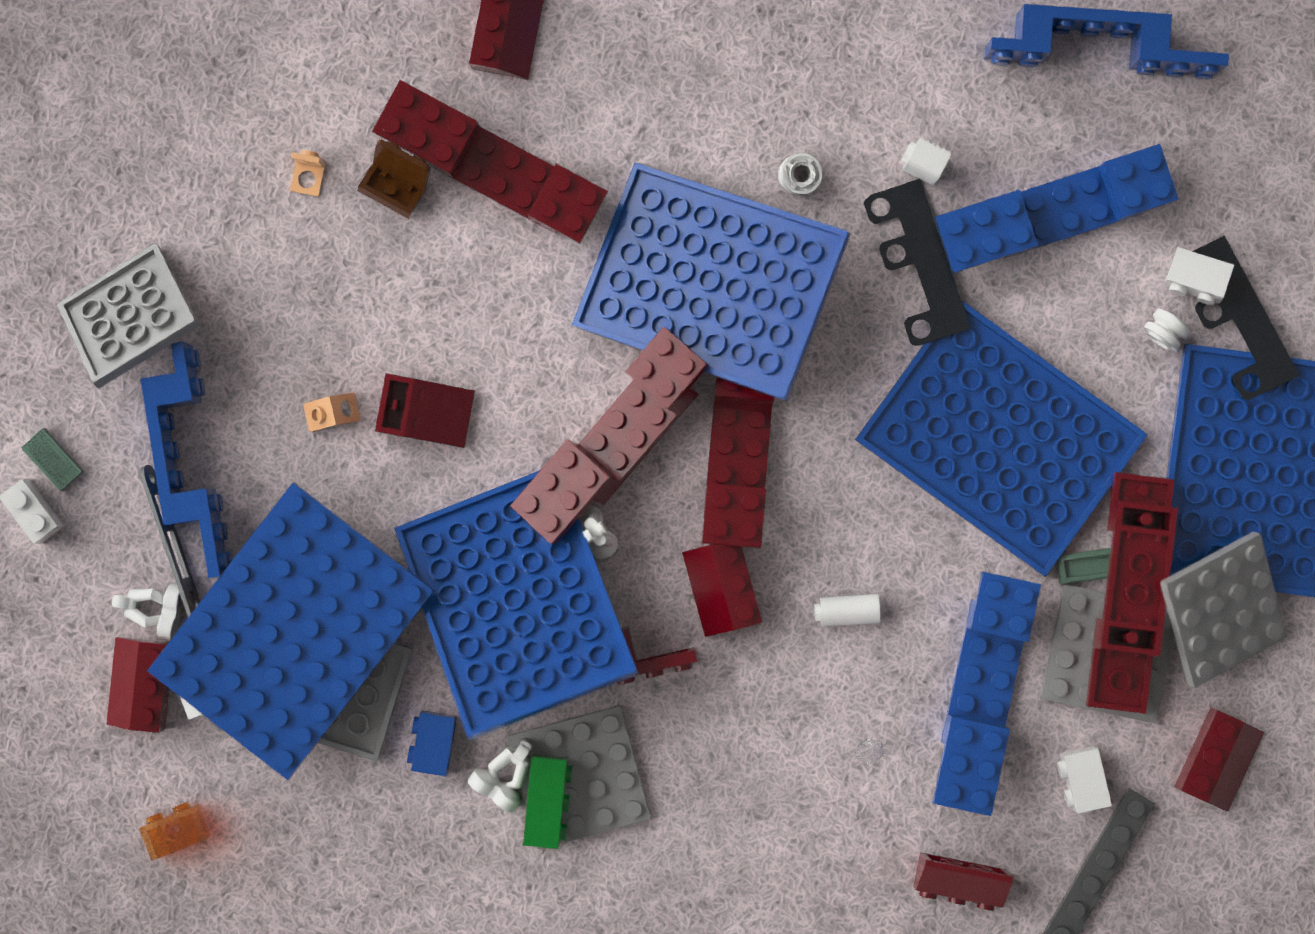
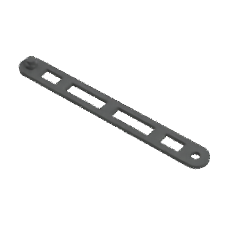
(185, 584)

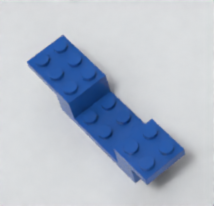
(1148, 32)
(1056, 209)
(176, 506)
(982, 693)

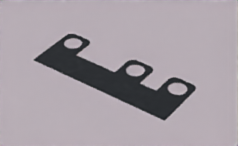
(926, 250)
(1242, 305)

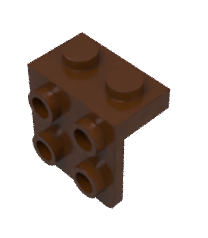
(395, 178)

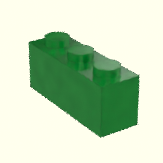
(547, 801)

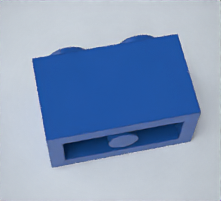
(433, 743)

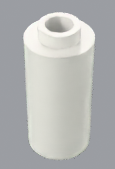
(847, 610)

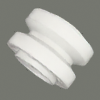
(812, 168)
(1166, 330)

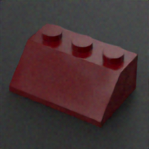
(506, 37)
(721, 588)
(136, 696)
(1219, 759)
(962, 881)

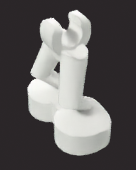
(601, 542)
(170, 617)
(488, 783)

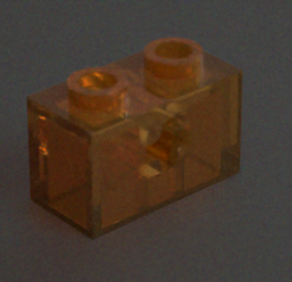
(156, 833)

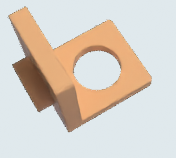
(307, 162)
(327, 412)

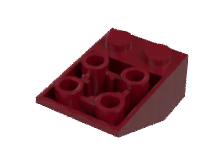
(424, 410)

